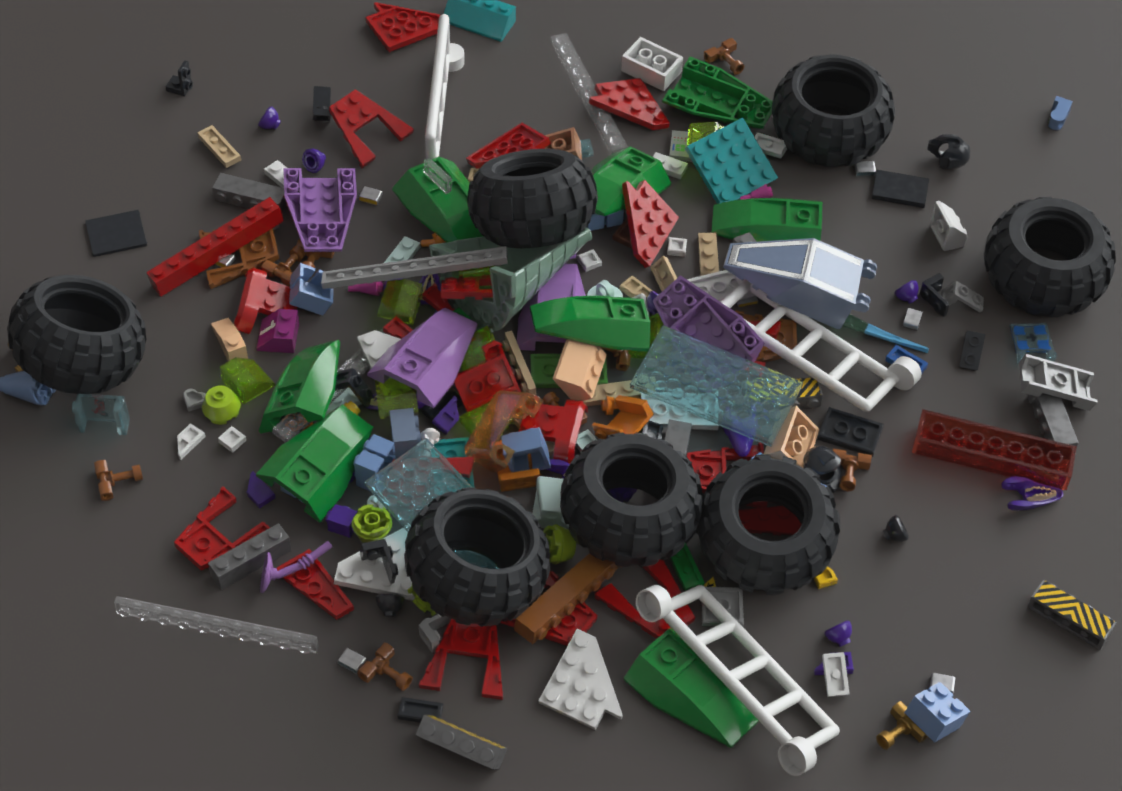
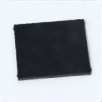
(116, 233)

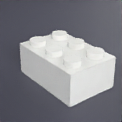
(652, 63)

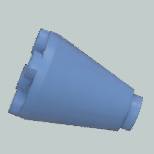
(26, 388)

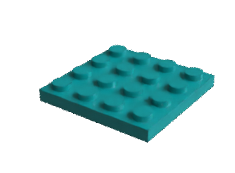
(731, 162)

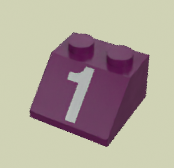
(279, 332)

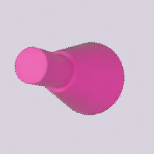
(761, 192)
(371, 288)

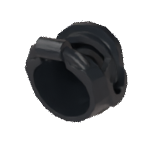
(955, 156)
(824, 461)

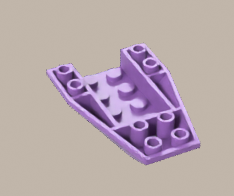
(321, 207)
(562, 284)
(706, 319)
(428, 356)

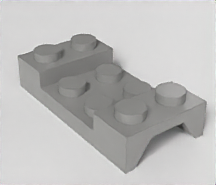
(1056, 379)

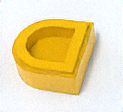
(826, 578)

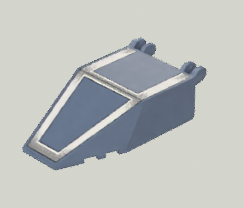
(804, 276)

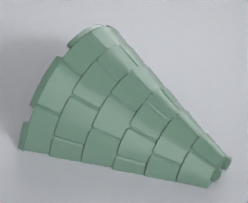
(510, 290)

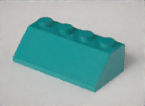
(482, 17)

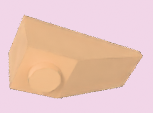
(229, 339)

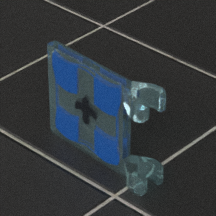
(1032, 339)

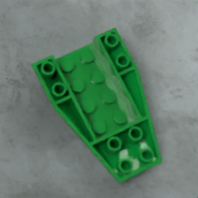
(718, 96)
(625, 166)
(440, 212)
(768, 219)
(595, 320)
(304, 386)
(319, 460)
(688, 690)

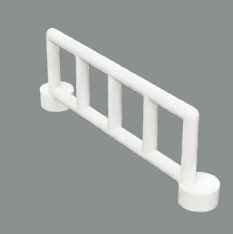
(447, 58)
(902, 373)
(795, 754)

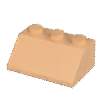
(579, 369)
(794, 438)

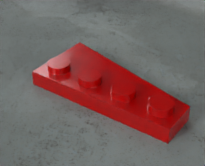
(770, 520)
(318, 587)

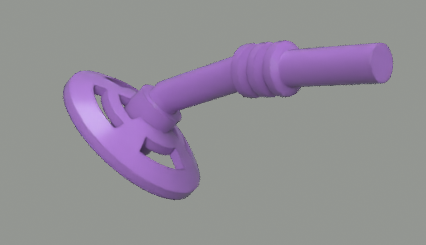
(270, 573)

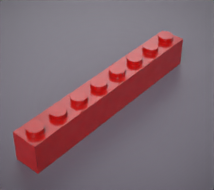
(215, 246)

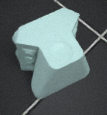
(547, 502)

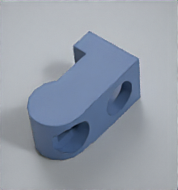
(1059, 113)

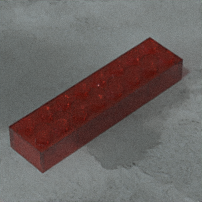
(994, 449)

